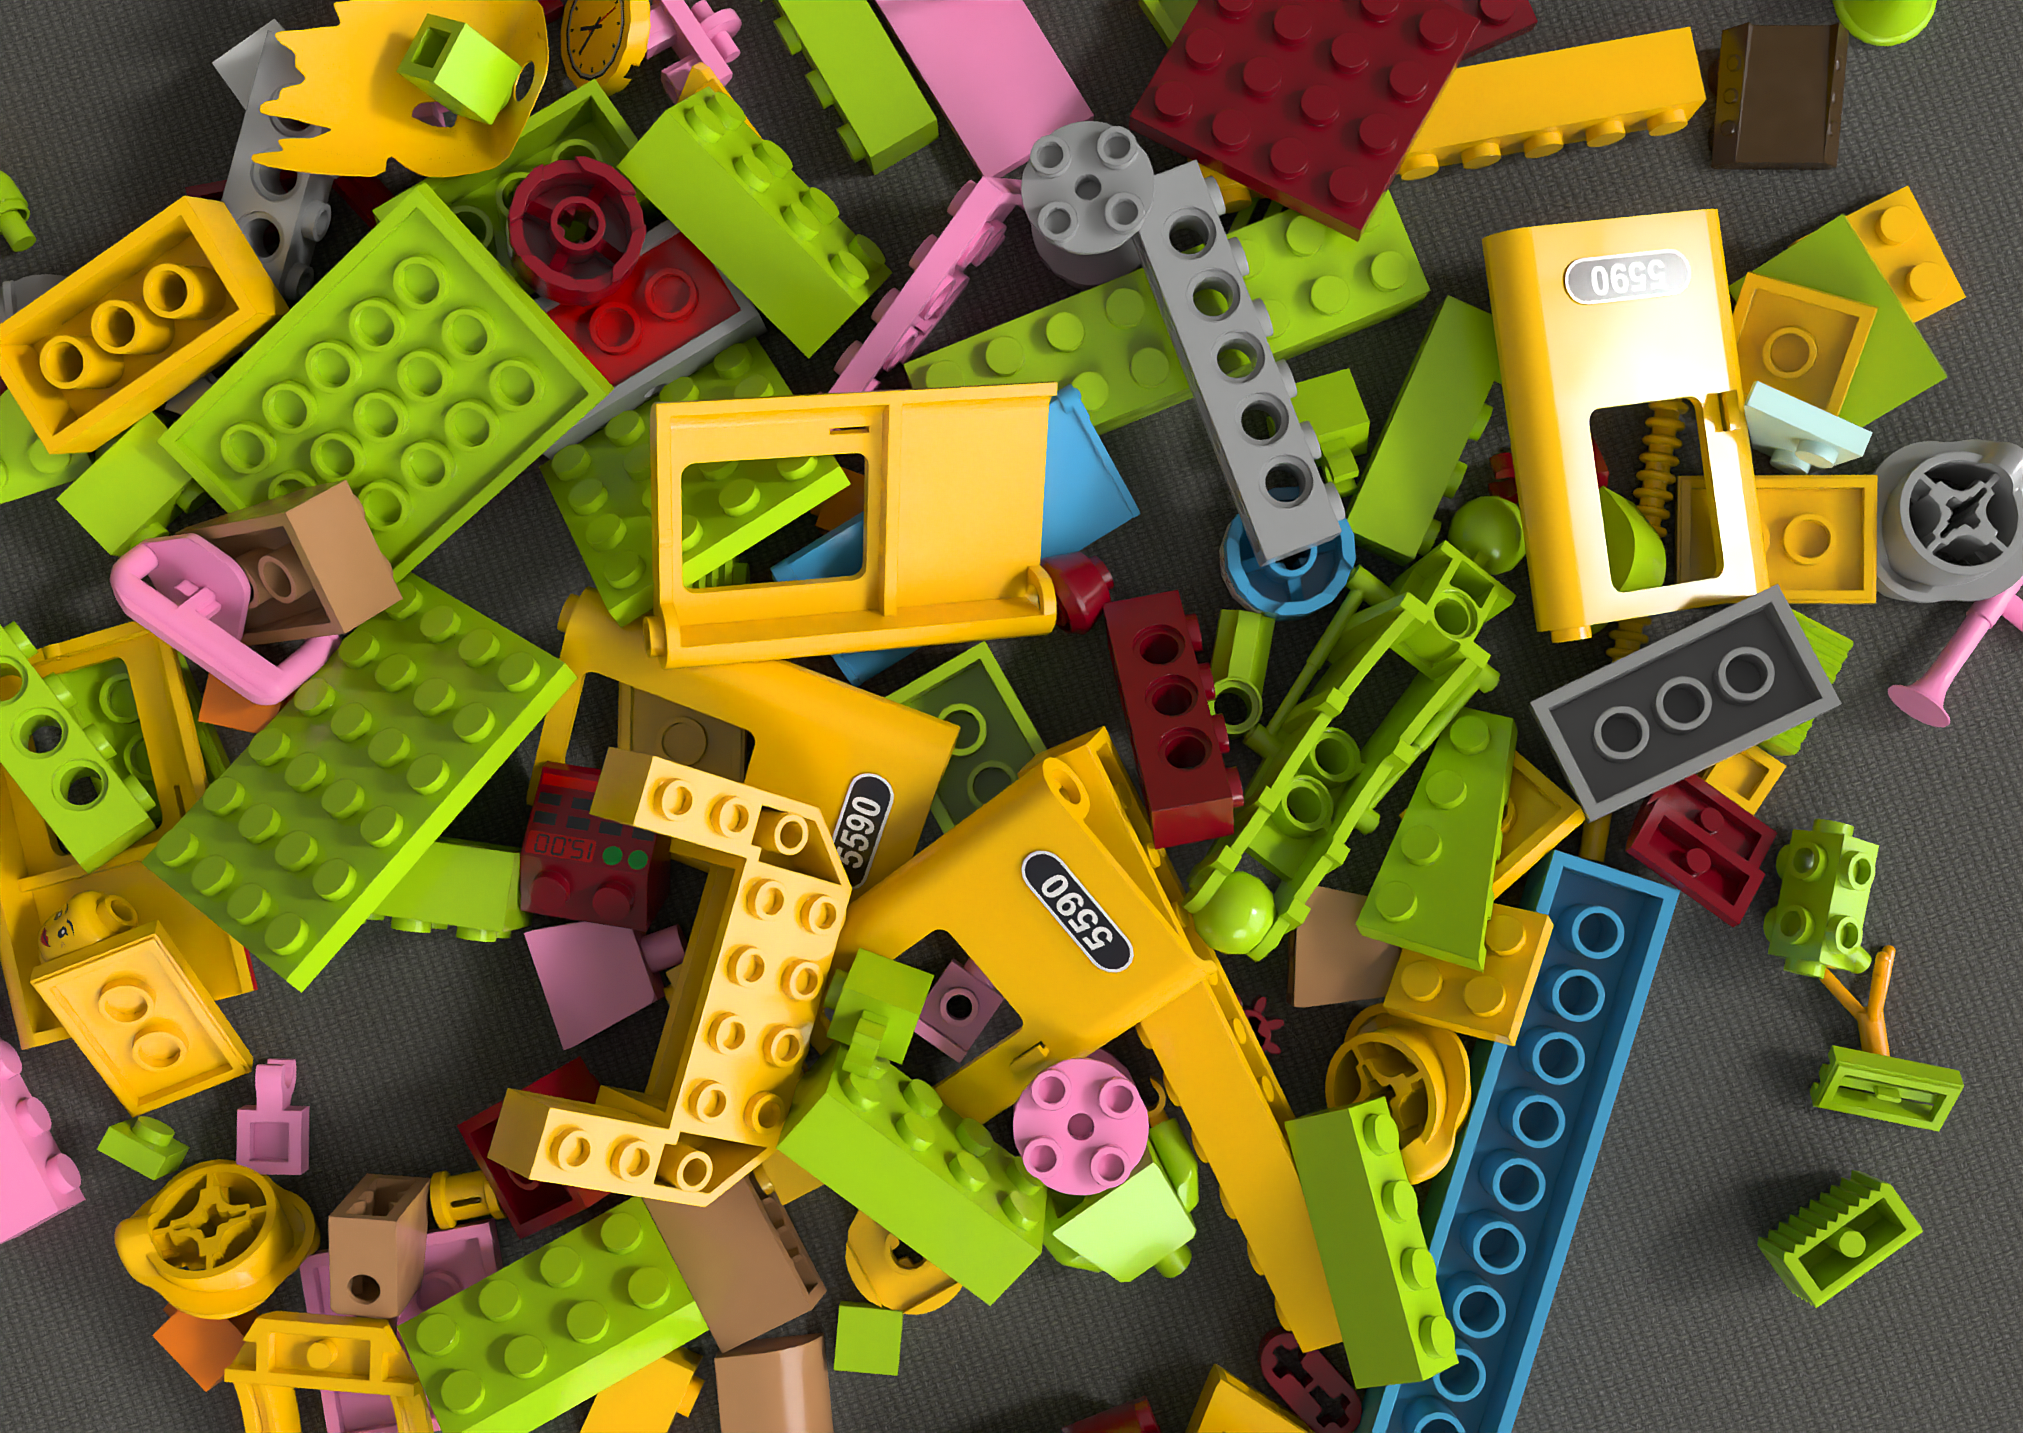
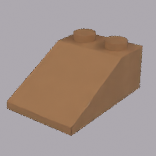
(306, 563)

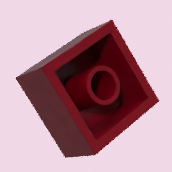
(528, 1202)

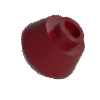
(1079, 588)

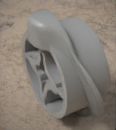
(1982, 531)

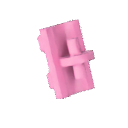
(695, 37)

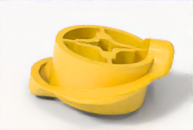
(1418, 1072)
(208, 1224)

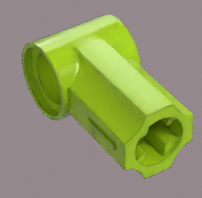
(1241, 662)

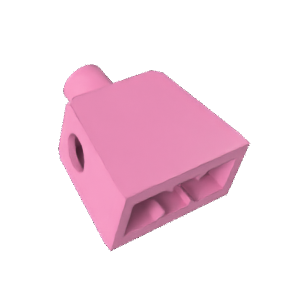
(600, 973)

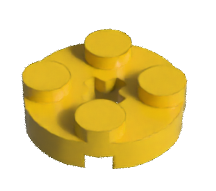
(890, 1280)

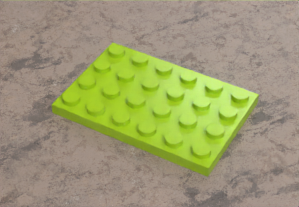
(403, 375)
(357, 777)

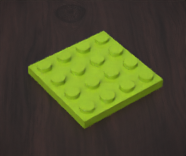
(724, 504)

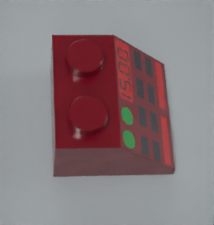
(589, 864)

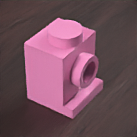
(953, 1034)

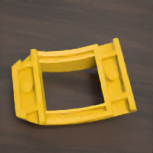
(322, 1354)

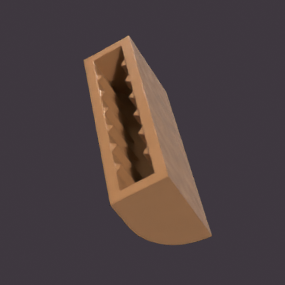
(740, 1261)
(775, 1386)

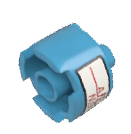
(1279, 591)

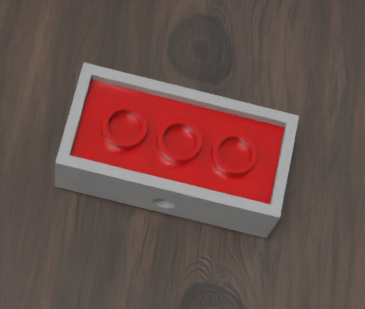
(655, 327)

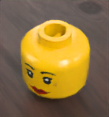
(83, 922)

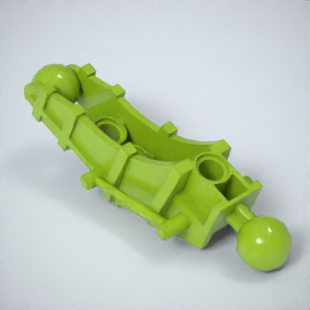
(1430, 622)

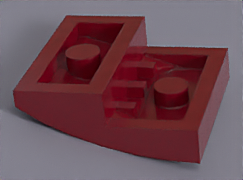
(1702, 845)

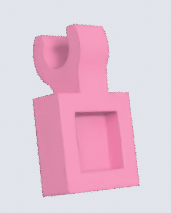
(273, 1133)

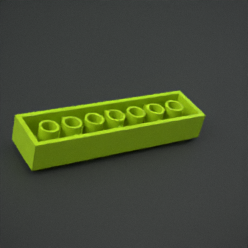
(1119, 349)

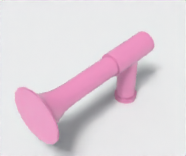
(1926, 696)

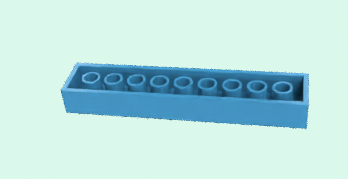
(1530, 1144)

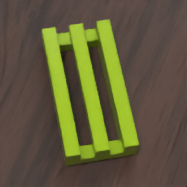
(1891, 1081)

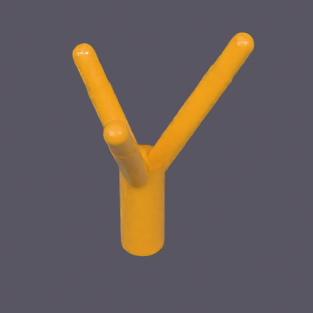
(1871, 1017)

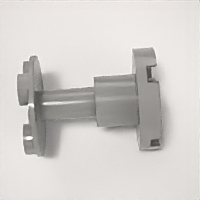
(1086, 199)

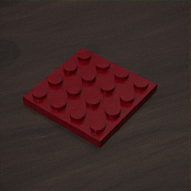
(1305, 96)

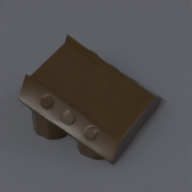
(1778, 97)

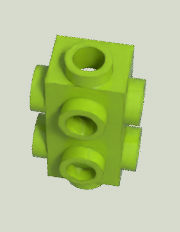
(1822, 900)

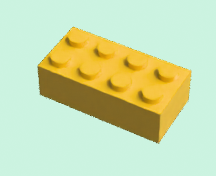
(137, 326)

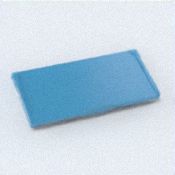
(1079, 506)

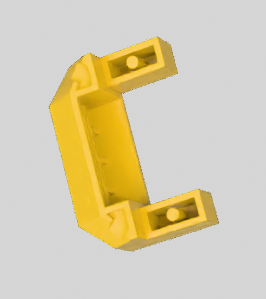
(737, 1007)

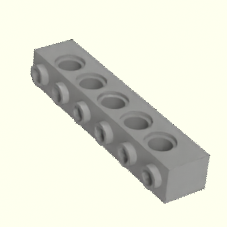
(258, 199)
(1273, 527)

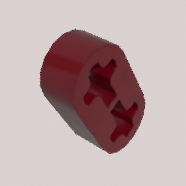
(1298, 1392)

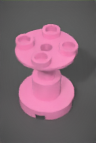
(1081, 1124)

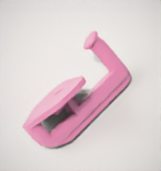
(204, 612)

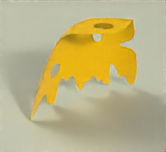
(370, 106)

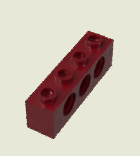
(1159, 677)

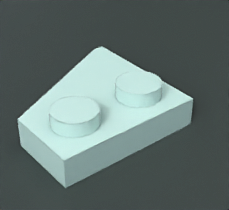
(1798, 433)

